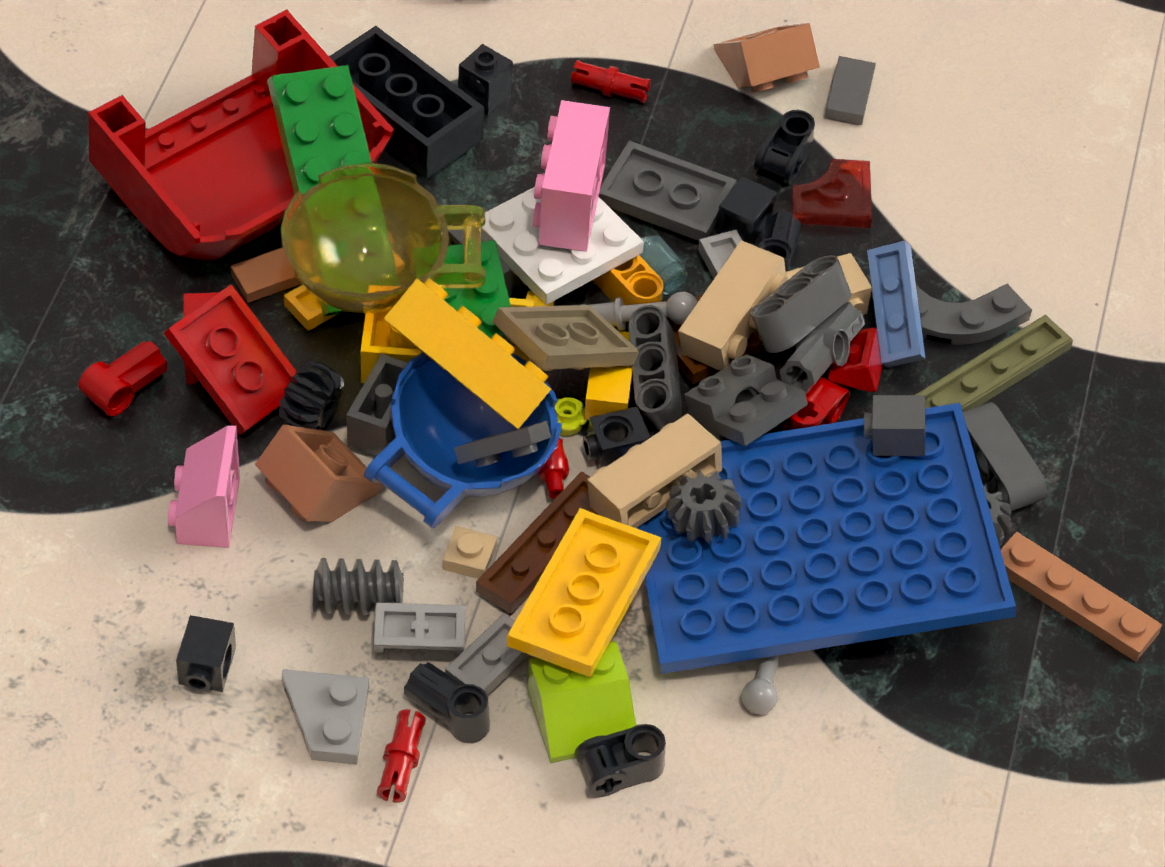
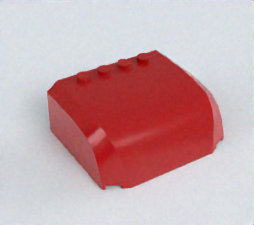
(219, 166)

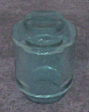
(664, 263)

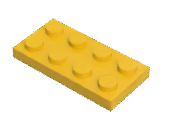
(584, 592)

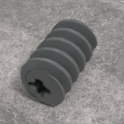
(356, 585)

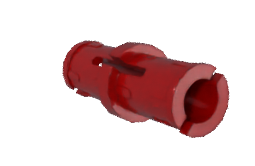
(610, 81)
(401, 756)

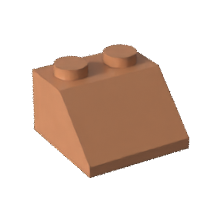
(769, 56)
(315, 473)

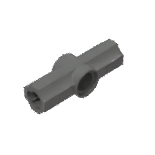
(823, 348)

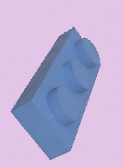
(896, 304)

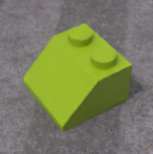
(577, 706)

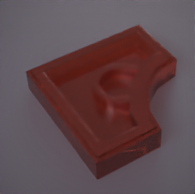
(836, 198)

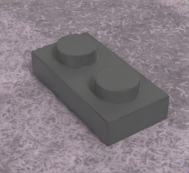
(487, 449)

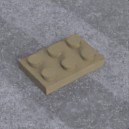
(565, 337)

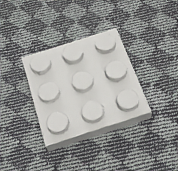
(556, 270)

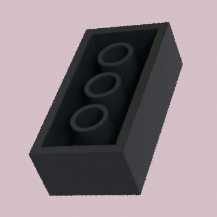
(427, 111)

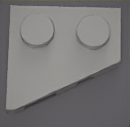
(328, 712)

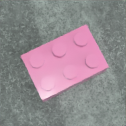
(572, 175)

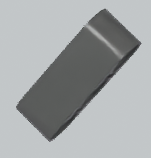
(801, 304)
(655, 349)
(1003, 458)

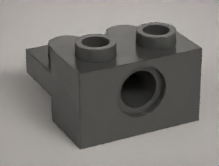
(743, 401)

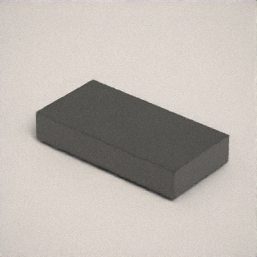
(850, 90)

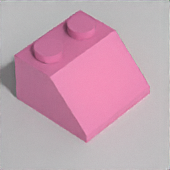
(207, 491)

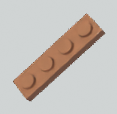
(1078, 597)

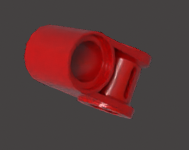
(825, 405)

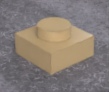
(469, 552)

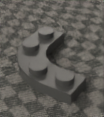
(974, 319)

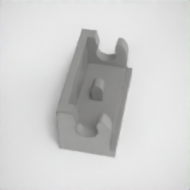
(419, 627)

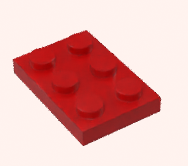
(233, 358)

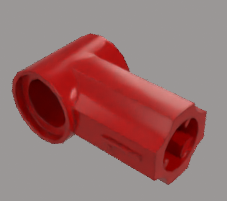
(115, 384)

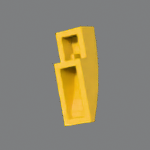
(608, 388)

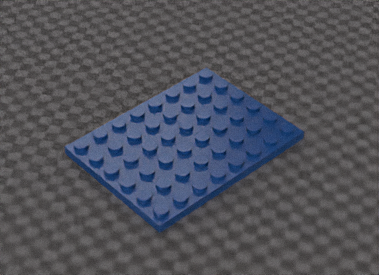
(831, 548)

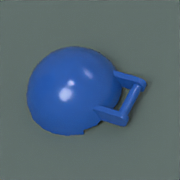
(435, 415)

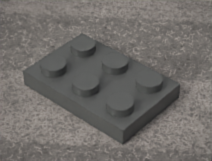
(665, 191)

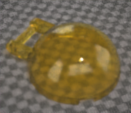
(374, 232)

